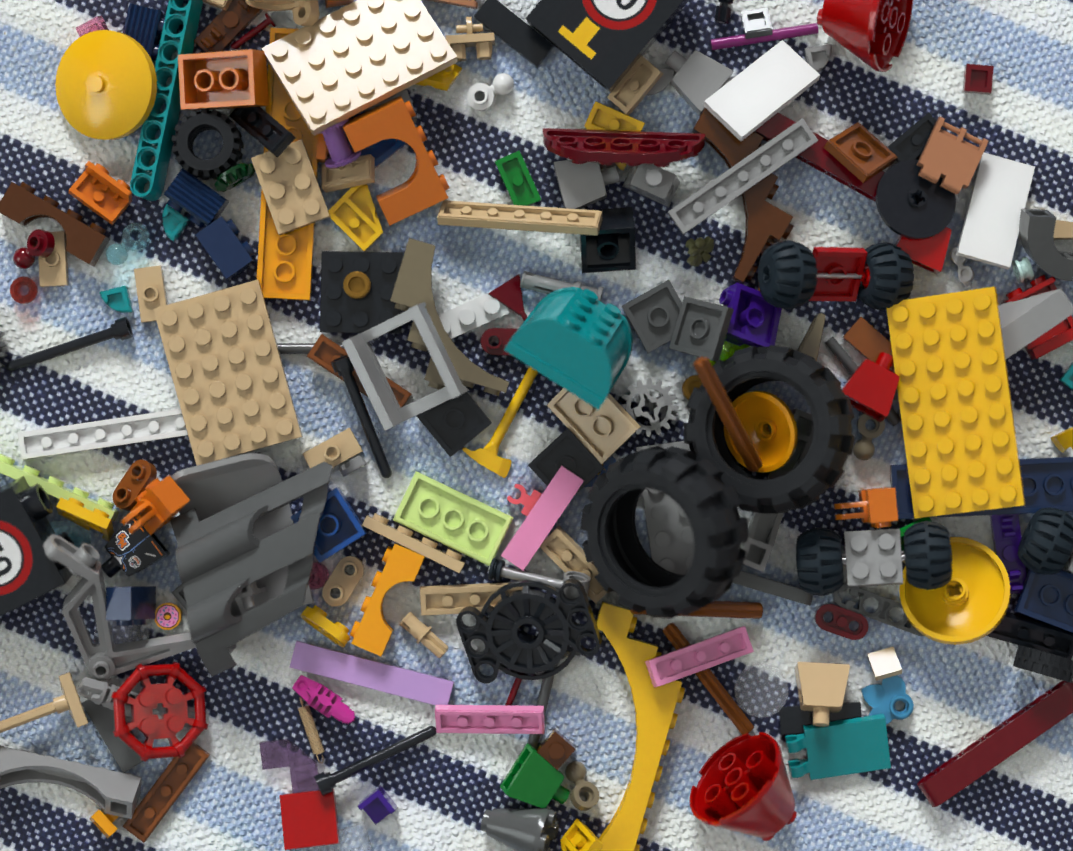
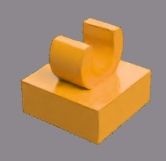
(104, 823)

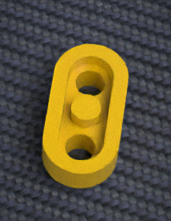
(317, 619)

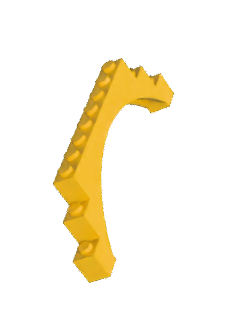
(653, 719)

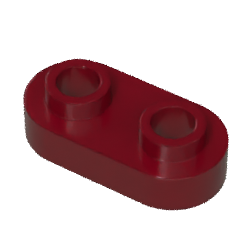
(504, 336)
(840, 622)

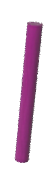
(777, 34)

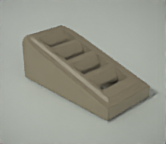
(812, 339)

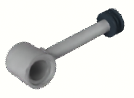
(498, 570)

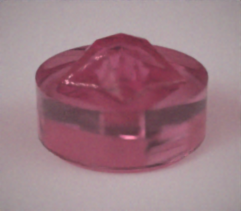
(319, 576)

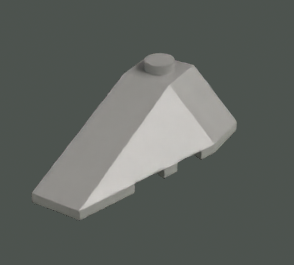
(1032, 317)

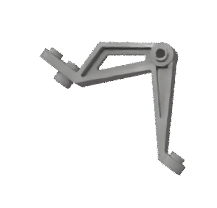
(105, 658)

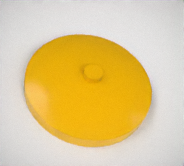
(106, 85)
(965, 606)

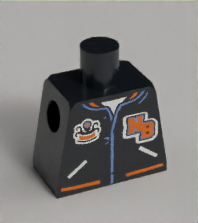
(133, 551)

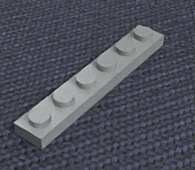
(742, 176)

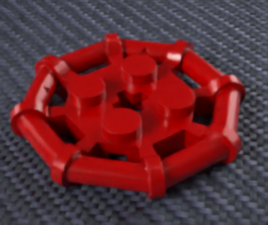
(148, 699)

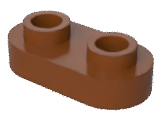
(133, 484)

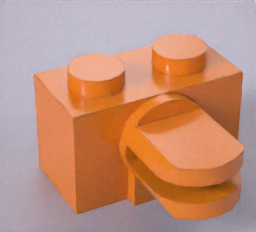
(156, 506)
(876, 507)

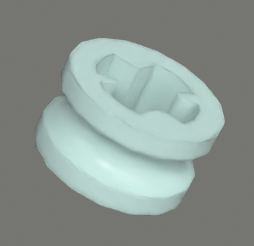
(1022, 270)

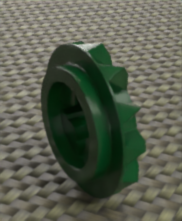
(234, 176)

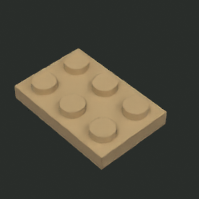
(290, 188)
(598, 430)

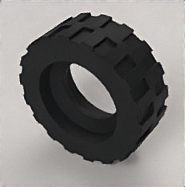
(1044, 663)

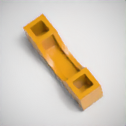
(373, 630)

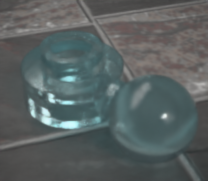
(118, 253)

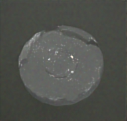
(761, 690)

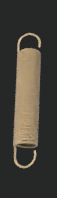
(311, 730)

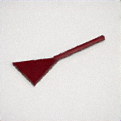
(510, 296)

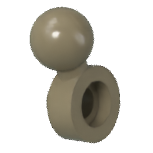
(864, 448)
(576, 773)

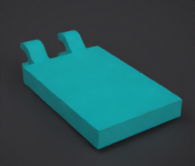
(841, 748)

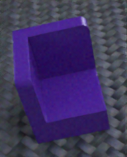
(377, 805)

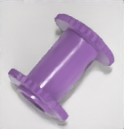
(338, 146)

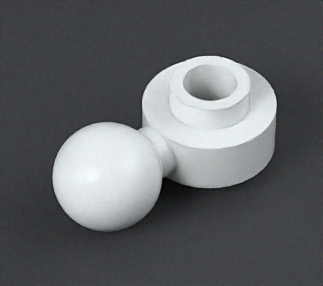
(502, 84)

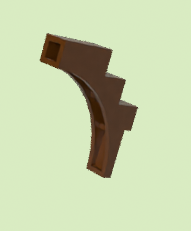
(762, 218)

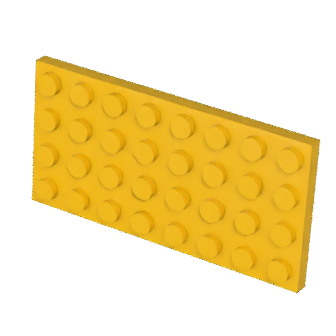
(955, 403)

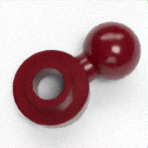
(39, 244)

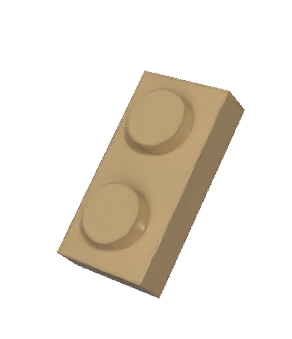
(635, 85)

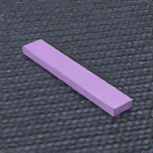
(371, 674)

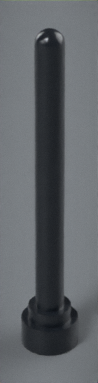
(119, 330)
(345, 368)
(328, 781)

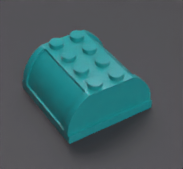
(575, 343)

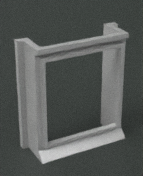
(375, 381)

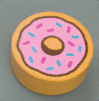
(168, 616)

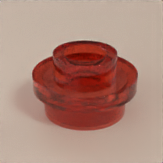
(16, 286)

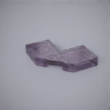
(286, 754)

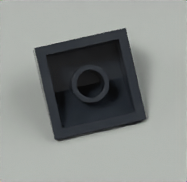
(613, 246)

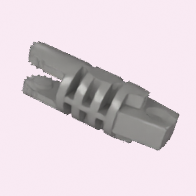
(101, 692)

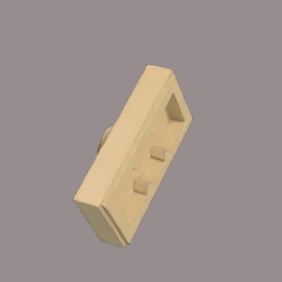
(351, 175)
(54, 268)
(150, 291)
(334, 450)

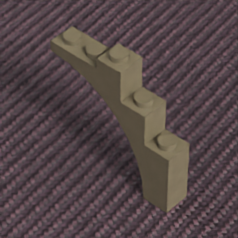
(415, 287)

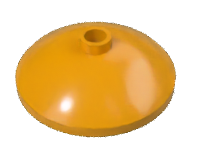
(756, 412)

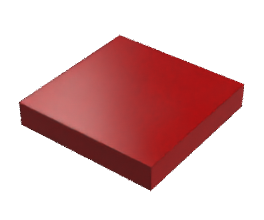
(309, 819)

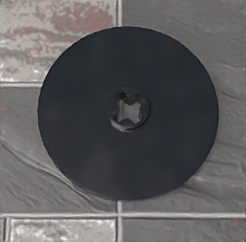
(898, 207)

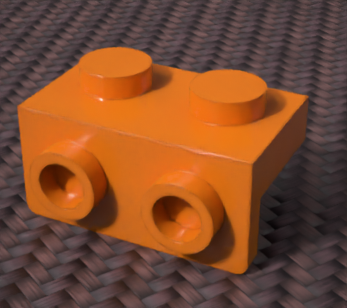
(101, 192)

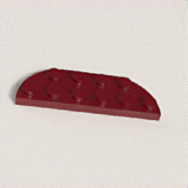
(622, 146)

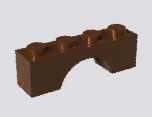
(82, 240)

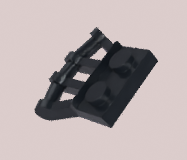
(913, 141)

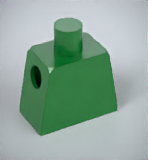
(534, 780)

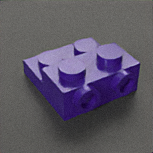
(753, 318)

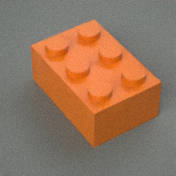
(223, 80)

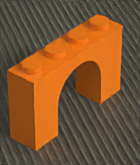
(395, 121)

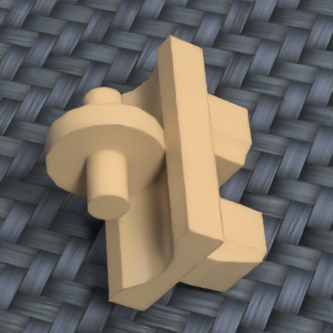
(482, 41)

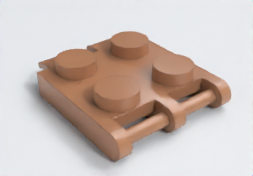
(950, 157)

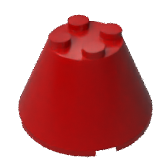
(868, 28)
(745, 788)

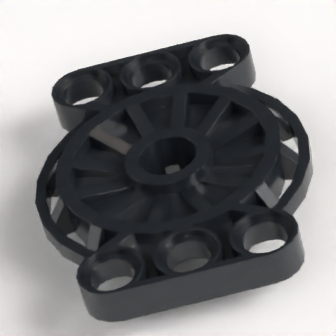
(520, 652)

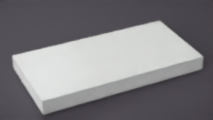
(761, 90)
(995, 211)

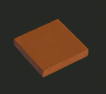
(860, 152)

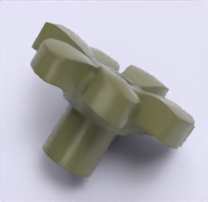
(699, 250)

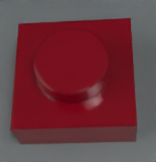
(978, 79)

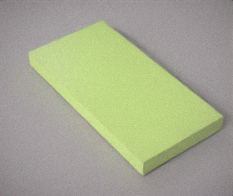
(453, 518)

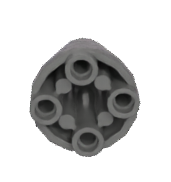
(521, 827)

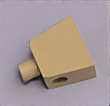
(821, 689)

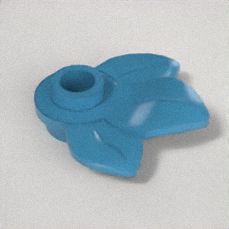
(885, 696)

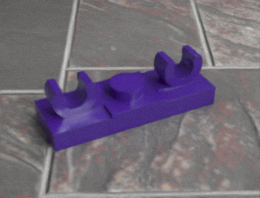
(1006, 540)

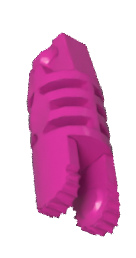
(323, 700)

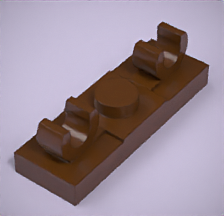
(227, 26)

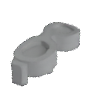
(964, 272)

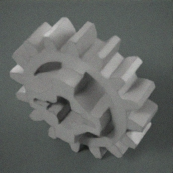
(666, 400)

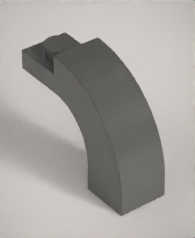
(1037, 238)

